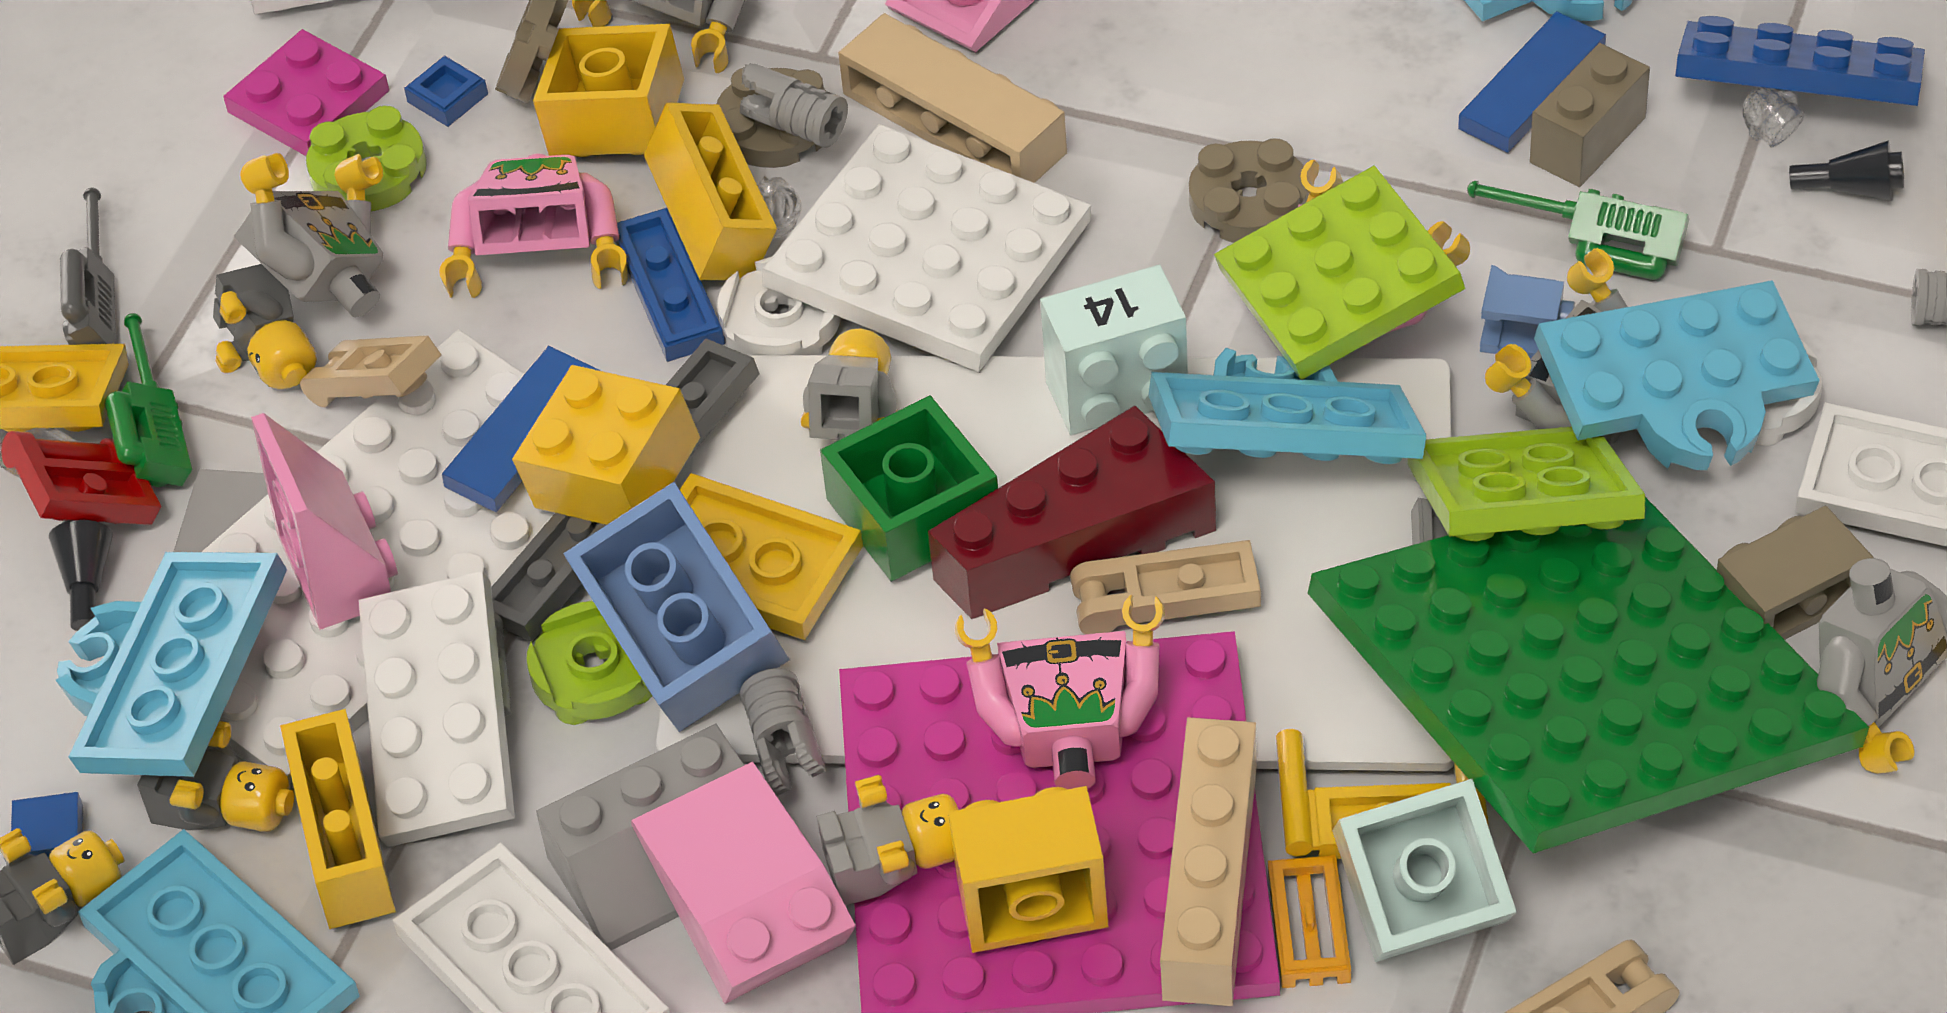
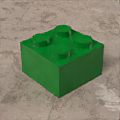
(903, 481)

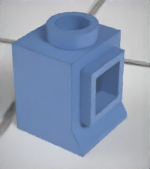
(1516, 307)

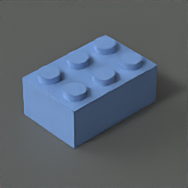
(675, 606)

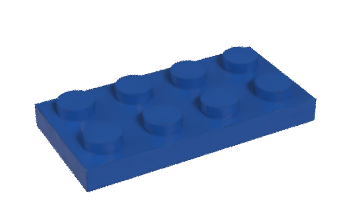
(1800, 62)

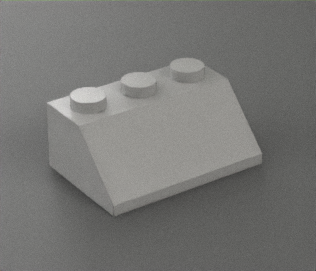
(597, 849)

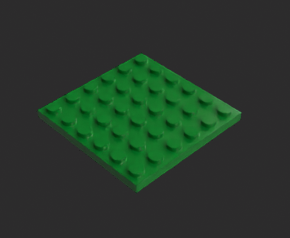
(1585, 671)

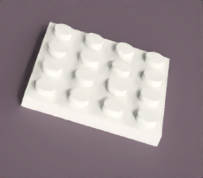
(927, 247)

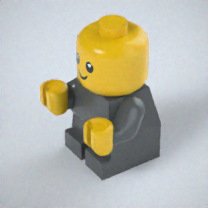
(261, 320)
(219, 792)
(43, 893)

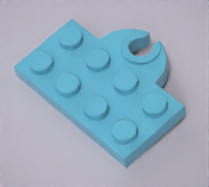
(1679, 370)
(1284, 414)
(167, 662)
(204, 943)

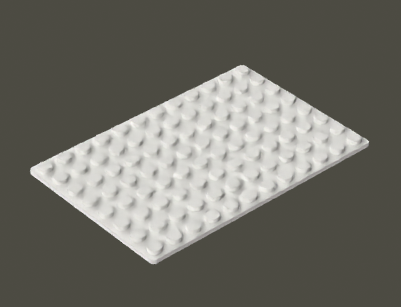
(1289, 506)

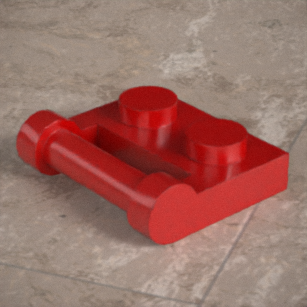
(79, 480)

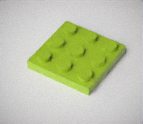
(1339, 272)
(1526, 483)

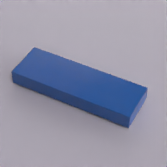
(1505, 105)
(668, 284)
(485, 464)

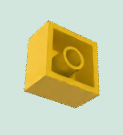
(607, 88)
(605, 445)
(1029, 868)

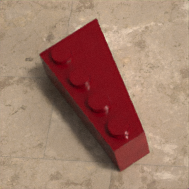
(1086, 503)

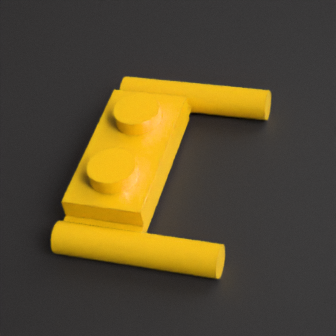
(1313, 814)

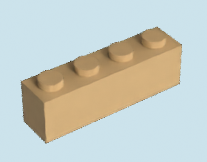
(951, 99)
(1209, 862)

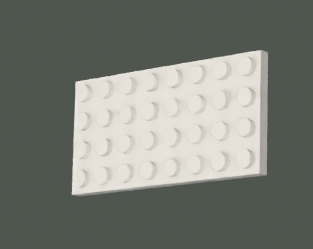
(398, 461)

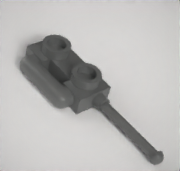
(87, 286)

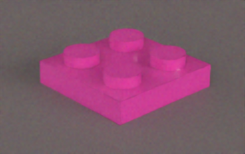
(304, 87)

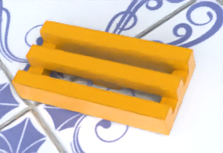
(1313, 966)

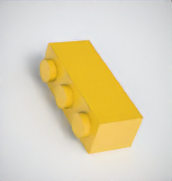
(709, 190)
(337, 819)

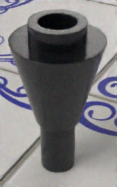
(1864, 172)
(81, 556)

